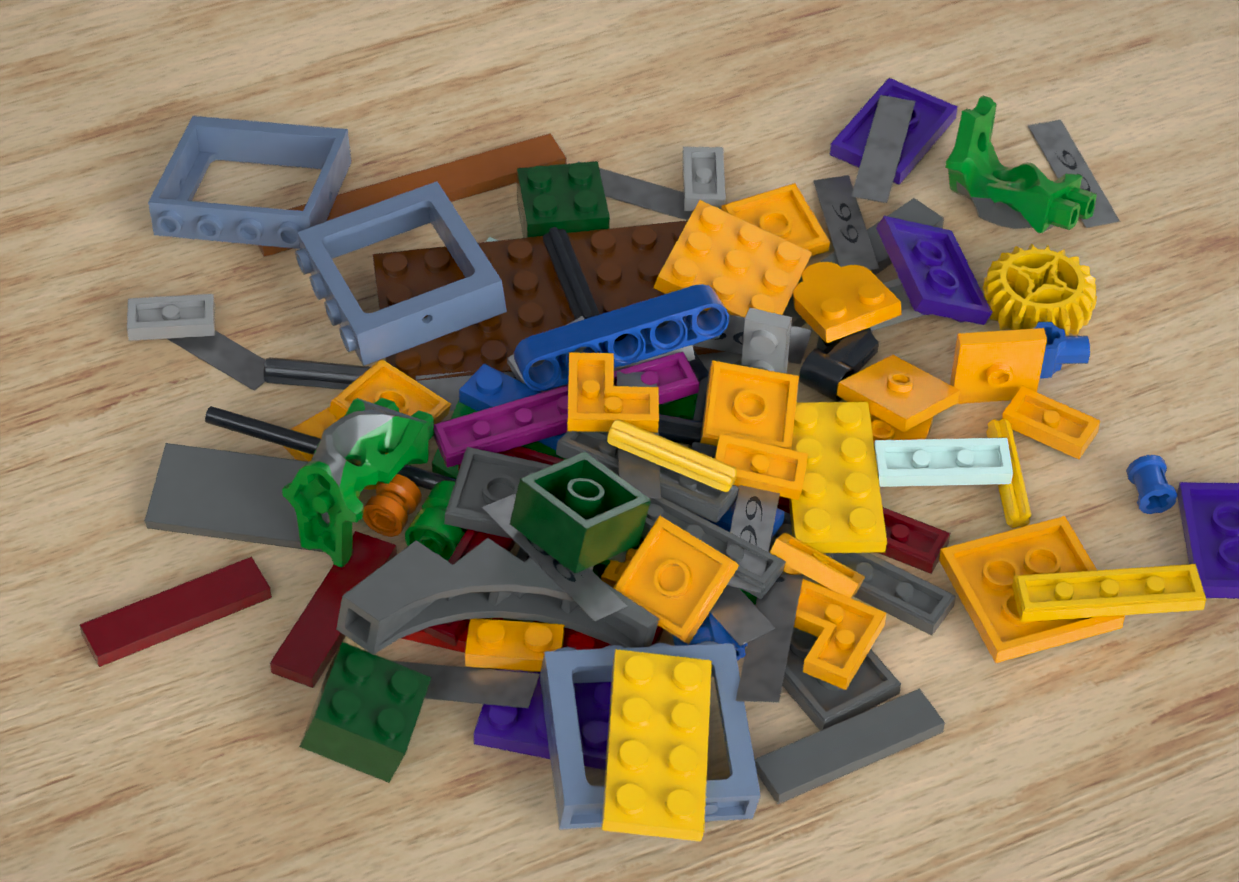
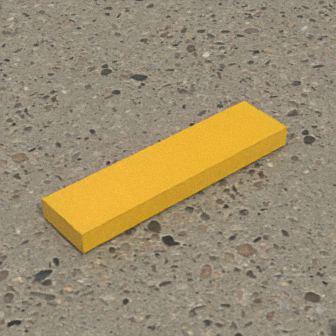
(1108, 592)

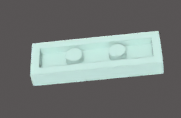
(943, 462)

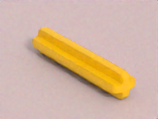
(672, 455)
(1012, 495)

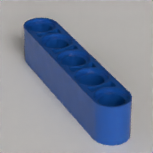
(637, 321)

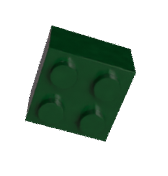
(561, 198)
(579, 512)
(365, 712)

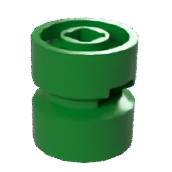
(429, 524)

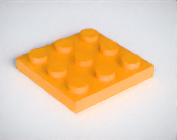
(735, 260)
(984, 577)

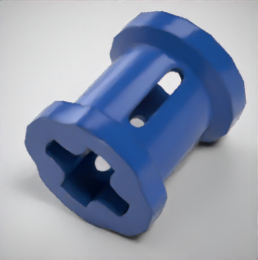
(1151, 483)

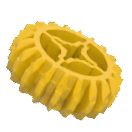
(1039, 288)

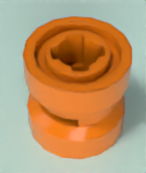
(390, 507)

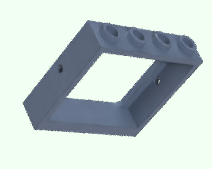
(249, 142)
(402, 324)
(582, 803)

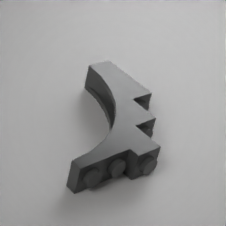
(488, 582)

